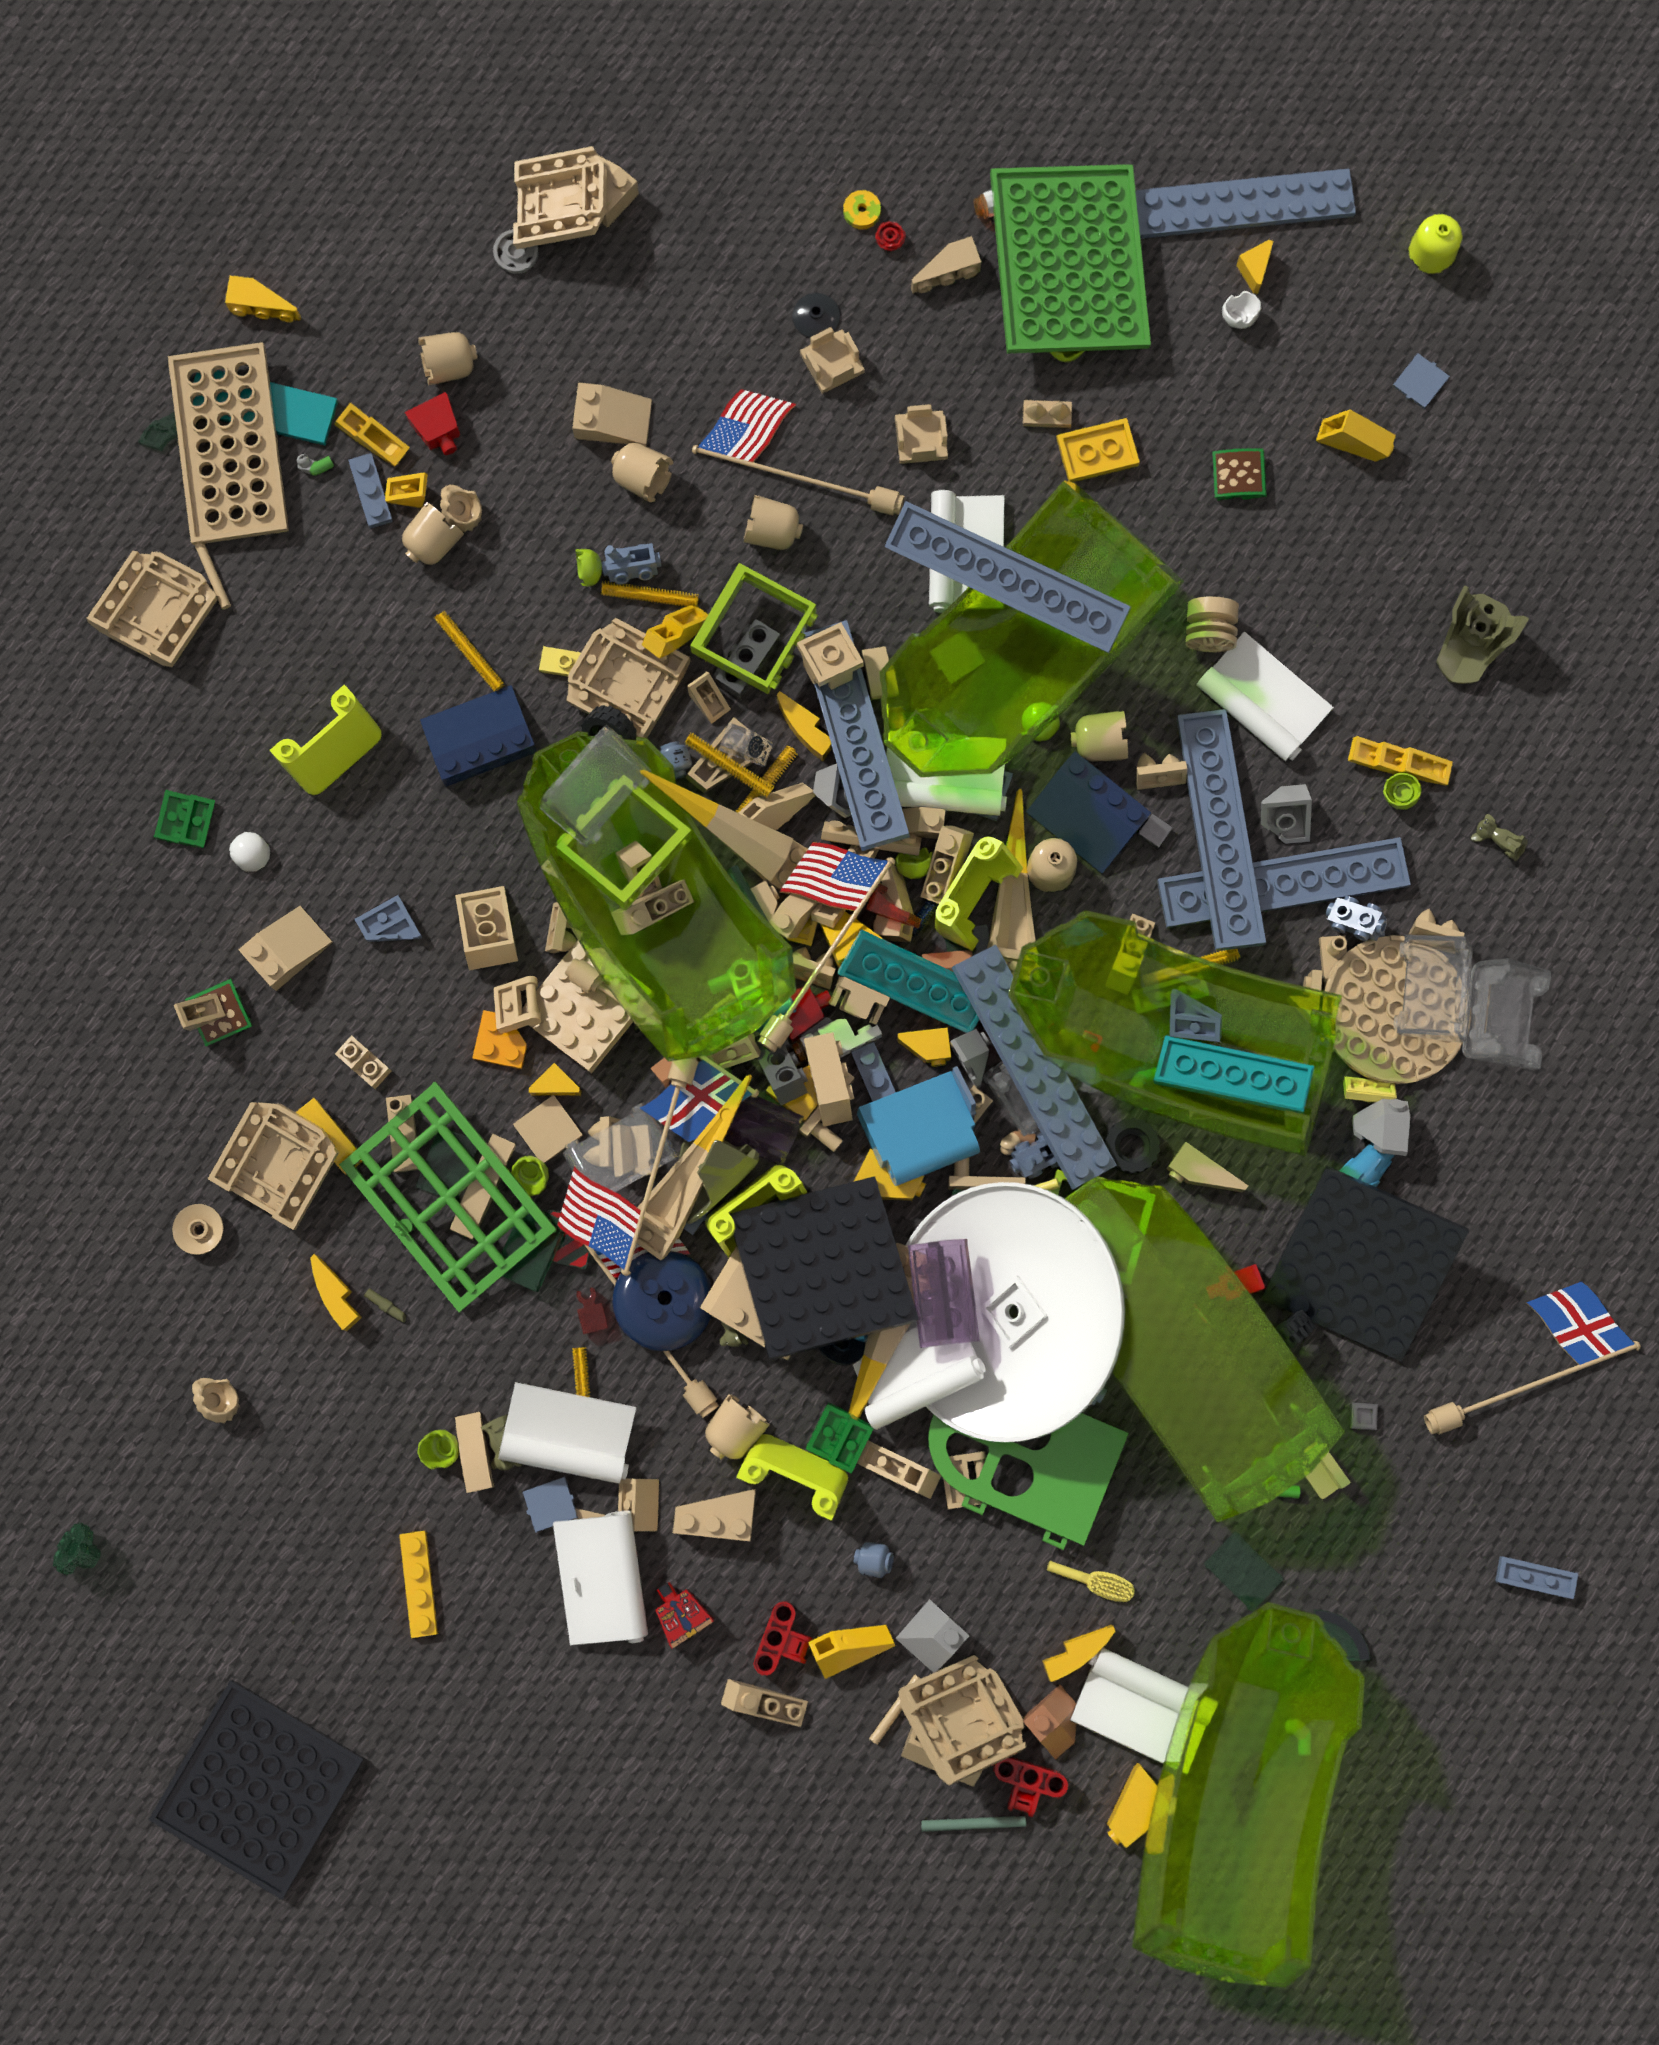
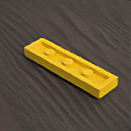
(418, 1584)

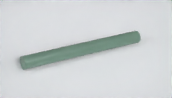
(973, 1823)

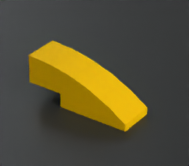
(371, 435)
(674, 631)
(805, 726)
(318, 1115)
(333, 1294)
(1078, 1652)

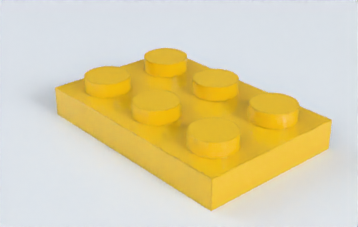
(1097, 450)

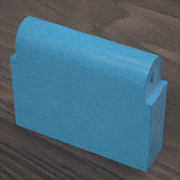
(920, 1129)

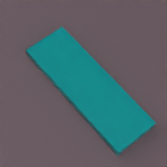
(296, 411)
(909, 980)
(1234, 1074)

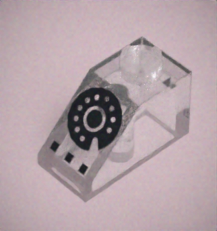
(745, 744)

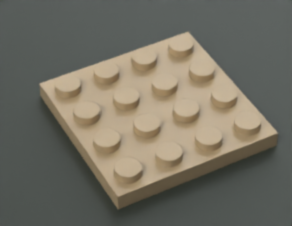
(578, 1021)

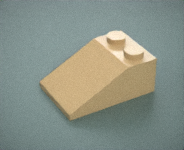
(620, 191)
(610, 415)
(486, 928)
(285, 947)

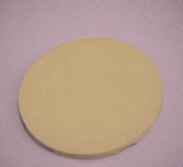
(1372, 994)

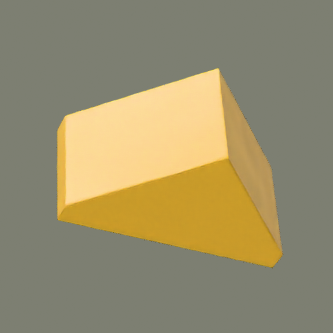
(1253, 264)
(407, 490)
(554, 1083)

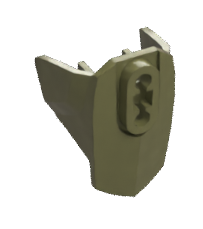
(1468, 651)
(720, 1172)

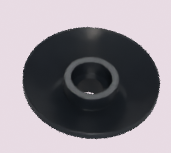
(811, 324)
(849, 1354)

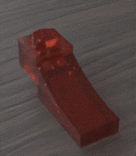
(883, 906)

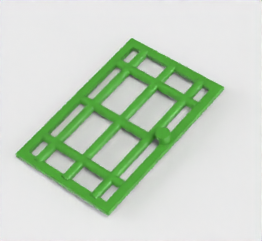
(447, 1197)

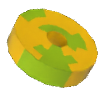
(859, 219)

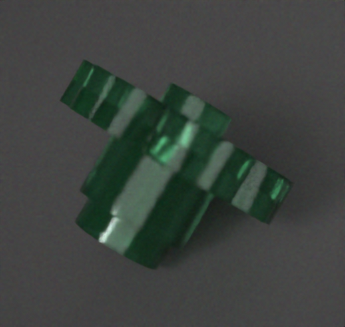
(76, 1550)

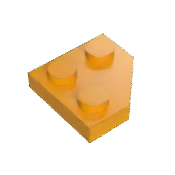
(498, 1048)

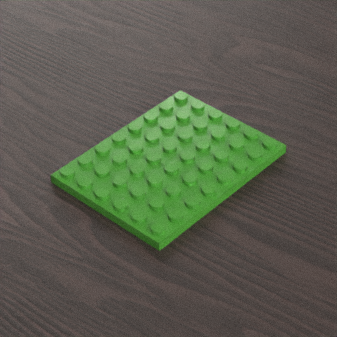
(1070, 258)

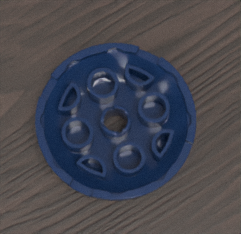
(659, 1325)

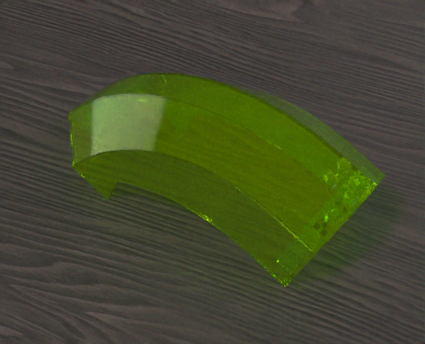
(1007, 675)
(697, 973)
(1116, 993)
(1205, 1356)
(1248, 1801)

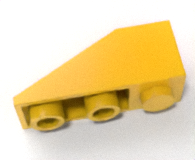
(253, 298)
(849, 1647)

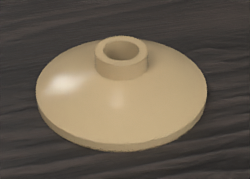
(185, 1229)

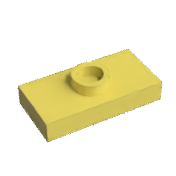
(557, 661)
(1368, 1089)

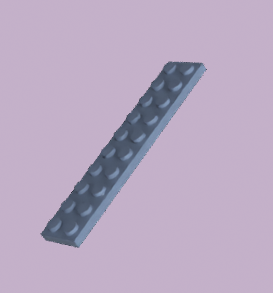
(1245, 203)
(1007, 577)
(862, 760)
(1221, 830)
(1297, 880)
(1040, 1083)

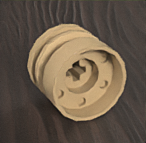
(1212, 624)

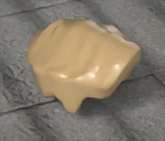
(461, 507)
(215, 1399)

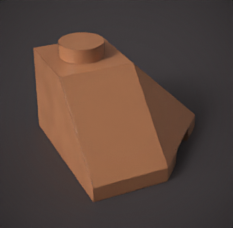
(1052, 1722)

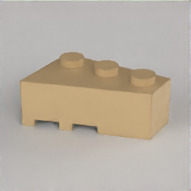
(706, 774)
(829, 1078)
(718, 1517)

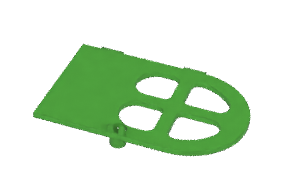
(1067, 1474)

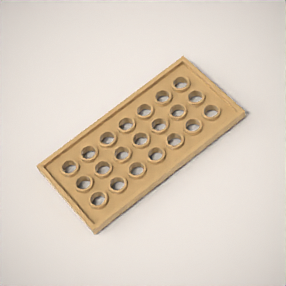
(190, 438)

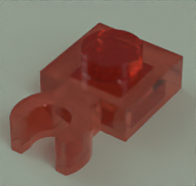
(591, 1316)

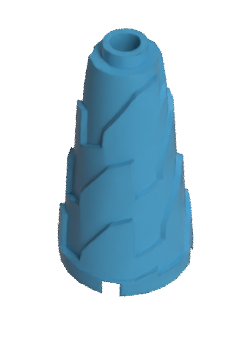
(1368, 1165)

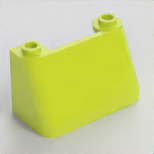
(333, 748)
(986, 862)
(774, 1183)
(798, 1465)

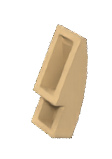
(474, 1452)

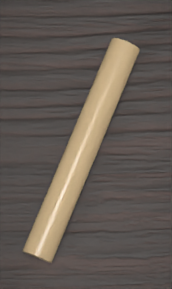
(212, 575)
(889, 1718)

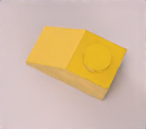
(928, 1045)

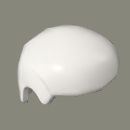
(1241, 310)
(249, 851)

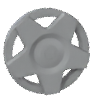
(514, 256)

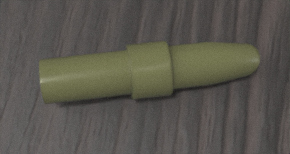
(385, 1305)

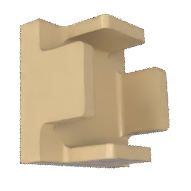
(832, 359)
(921, 435)
(830, 657)
(858, 999)

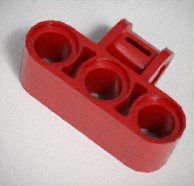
(789, 1641)
(1029, 1791)

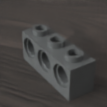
(759, 652)
(782, 1073)

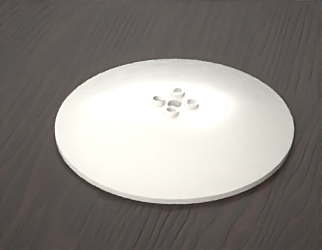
(1070, 1301)

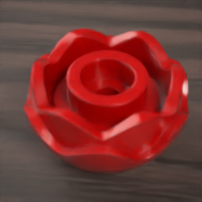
(890, 229)

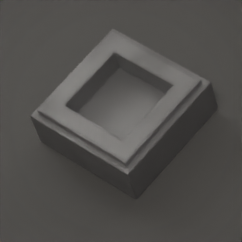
(1155, 831)
(1363, 1416)

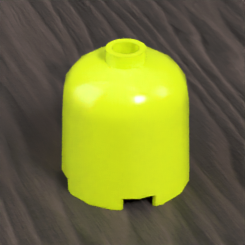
(1436, 243)

